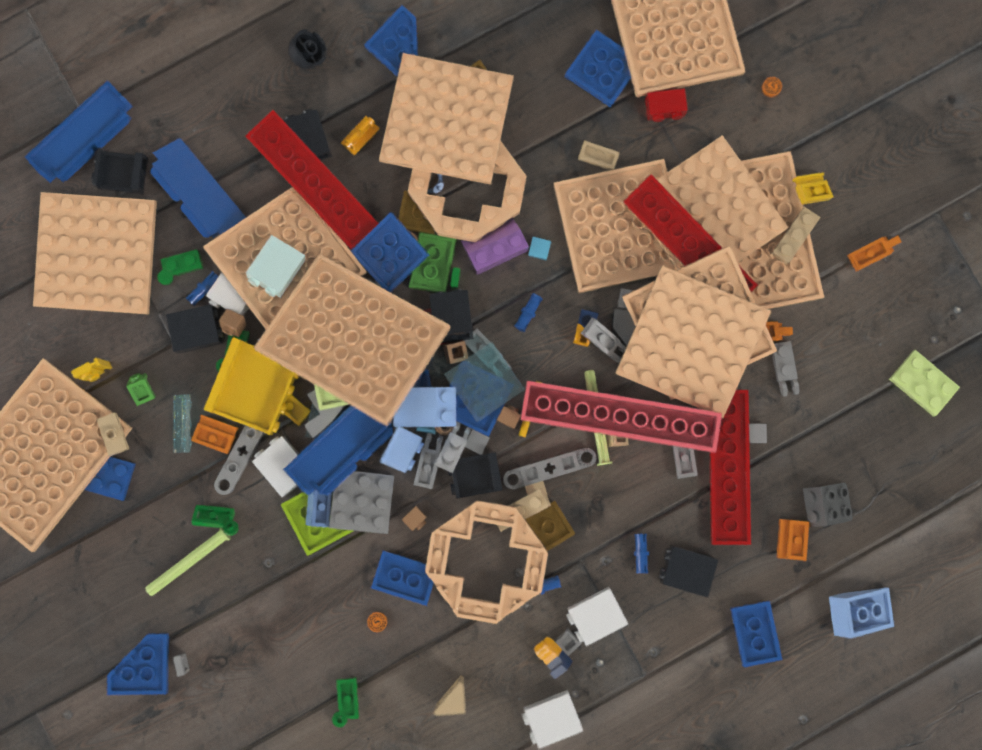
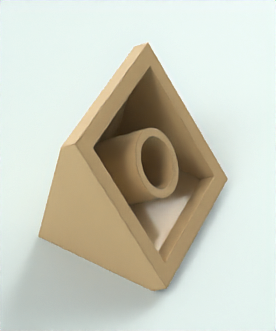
(453, 700)

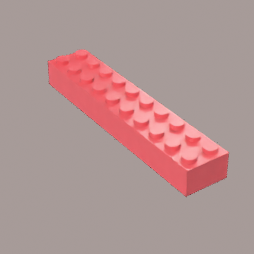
(621, 416)

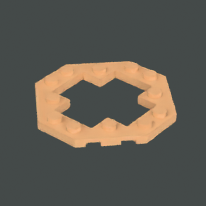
(490, 216)
(451, 585)

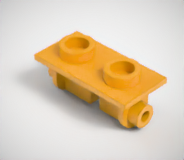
(360, 135)

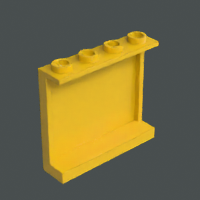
(251, 388)

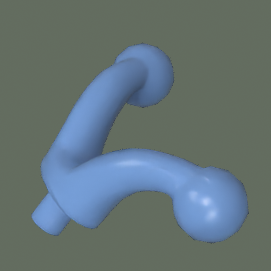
(438, 187)

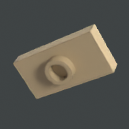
(598, 155)
(112, 434)

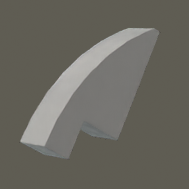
(324, 420)

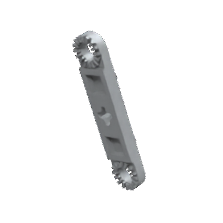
(235, 462)
(563, 464)

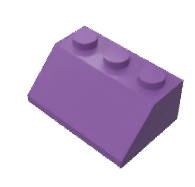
(496, 247)

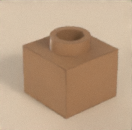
(232, 323)
(460, 354)
(509, 416)
(415, 519)

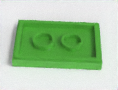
(435, 270)

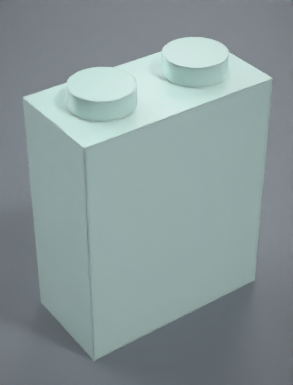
(275, 267)

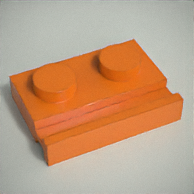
(214, 434)
(792, 539)

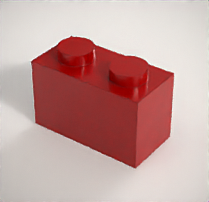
(666, 105)

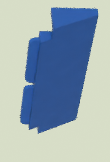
(81, 134)
(189, 181)
(336, 450)

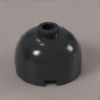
(307, 49)

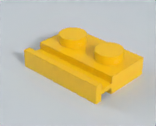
(812, 188)
(91, 371)

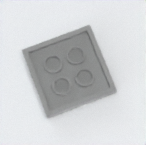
(362, 503)

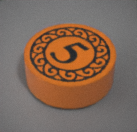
(772, 87)
(377, 621)

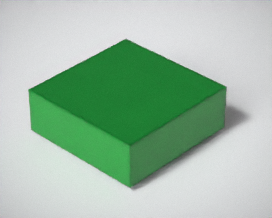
(455, 278)

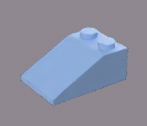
(428, 408)
(402, 450)
(861, 612)

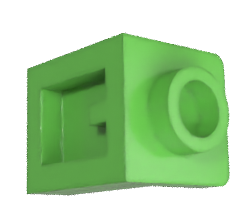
(140, 389)

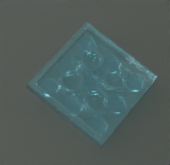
(484, 382)

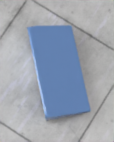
(318, 509)

